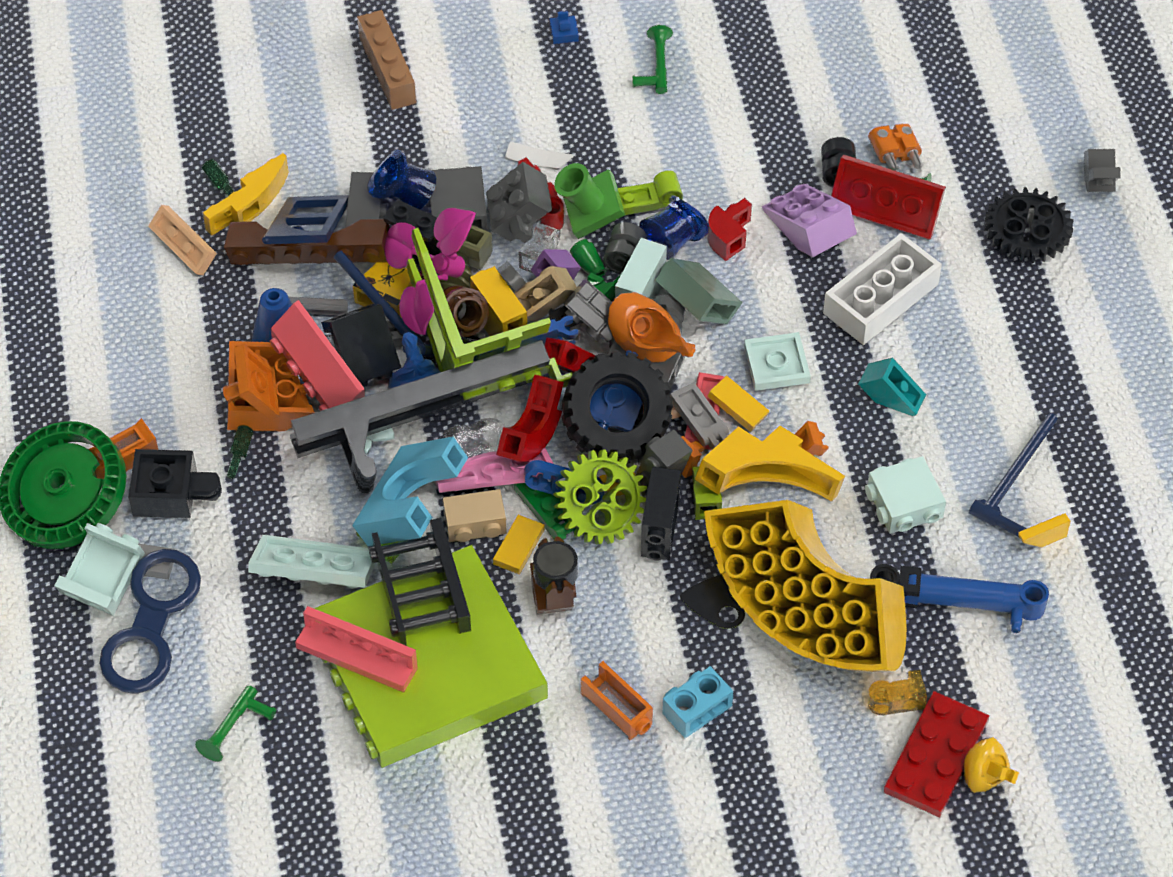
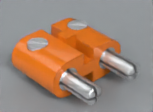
(896, 143)

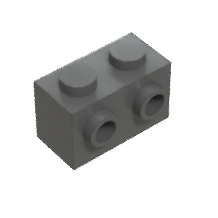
(664, 452)

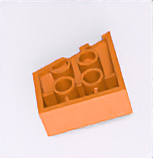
(290, 392)

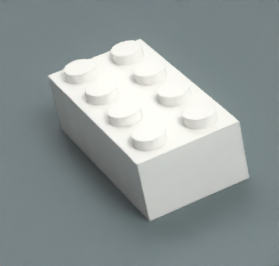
(882, 288)

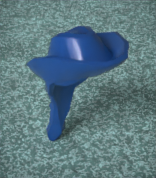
(415, 365)

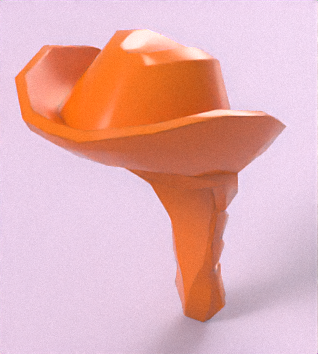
(646, 328)

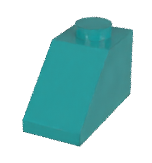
(892, 387)

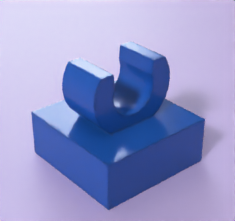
(564, 28)

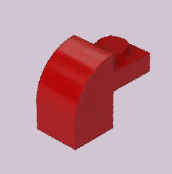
(726, 228)

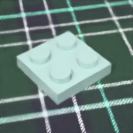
(777, 361)

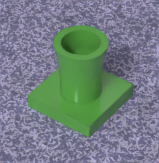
(588, 200)

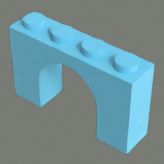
(413, 466)

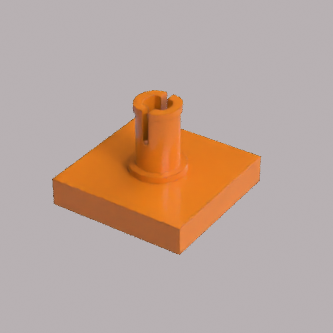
(254, 384)

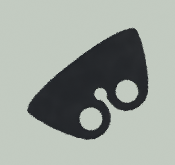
(709, 598)

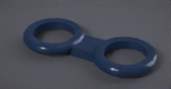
(150, 621)

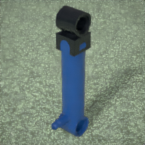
(968, 593)

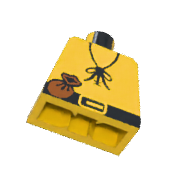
(387, 281)

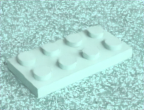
(311, 561)

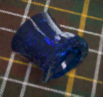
(402, 181)
(675, 226)

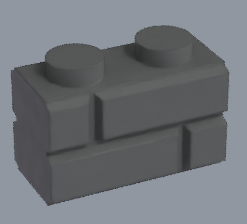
(592, 308)

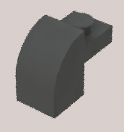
(1100, 170)

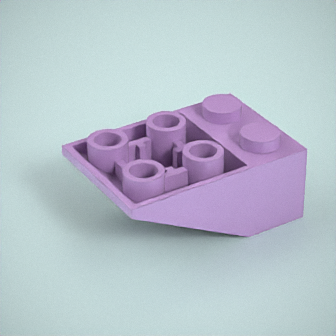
(811, 219)

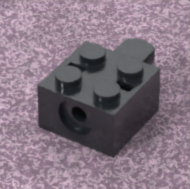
(168, 483)

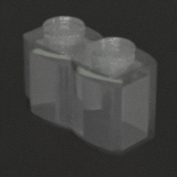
(478, 437)

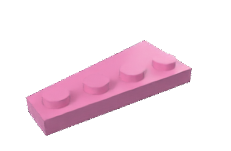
(489, 471)

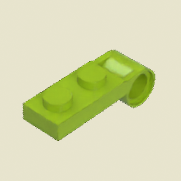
(650, 195)

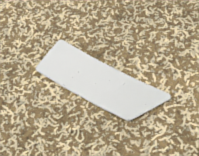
(537, 156)

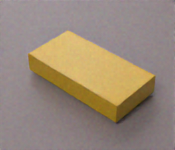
(738, 403)
(518, 544)

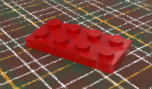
(888, 196)
(936, 754)

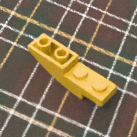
(255, 195)

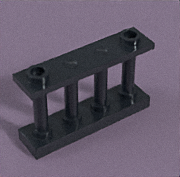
(448, 588)

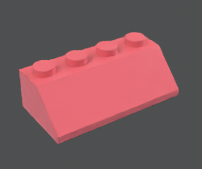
(314, 359)

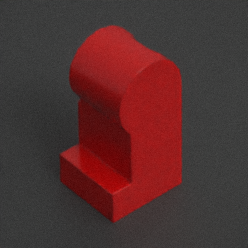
(567, 355)

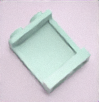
(101, 569)

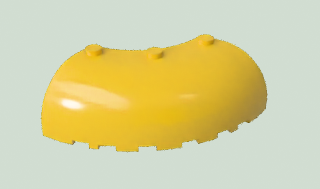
(800, 593)

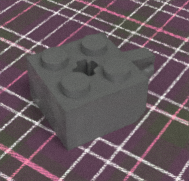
(518, 202)

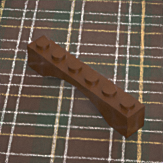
(359, 242)

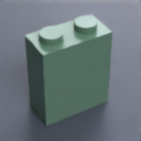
(698, 291)

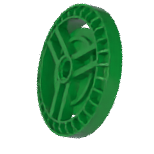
(39, 469)

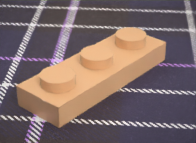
(182, 240)

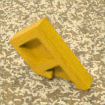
(1046, 532)

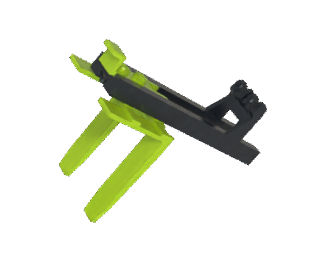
(456, 385)

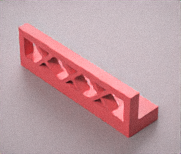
(357, 649)

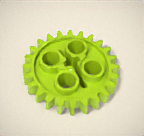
(616, 516)

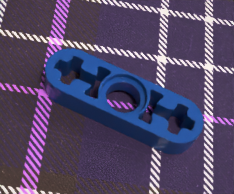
(550, 472)

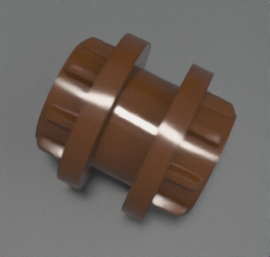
(476, 309)

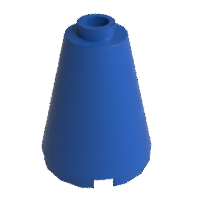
(271, 307)

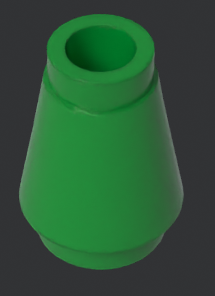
(588, 257)

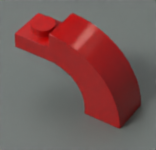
(537, 423)

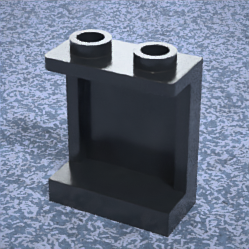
(405, 213)
(364, 342)

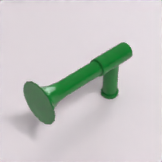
(659, 35)
(211, 747)

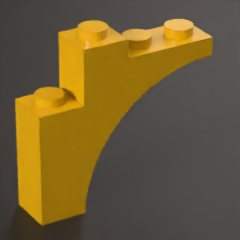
(777, 458)

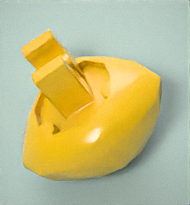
(987, 766)

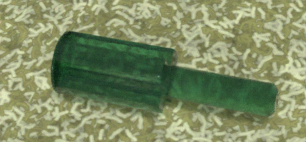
(217, 176)
(239, 448)

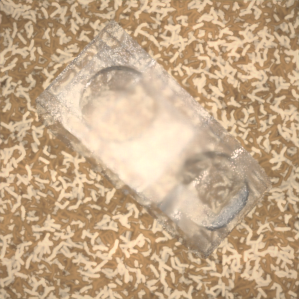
(542, 238)

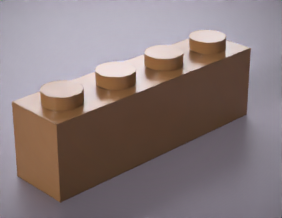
(386, 60)

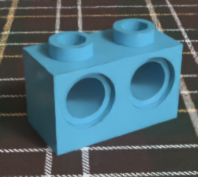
(702, 706)

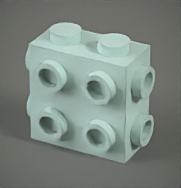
(905, 495)

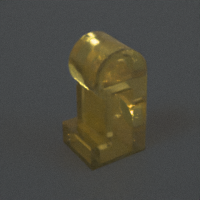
(898, 696)

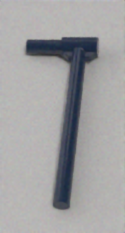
(376, 298)
(988, 509)

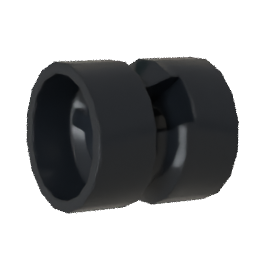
(831, 153)

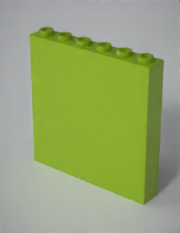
(459, 676)

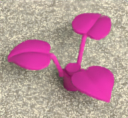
(451, 231)

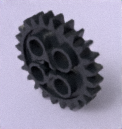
(1049, 229)

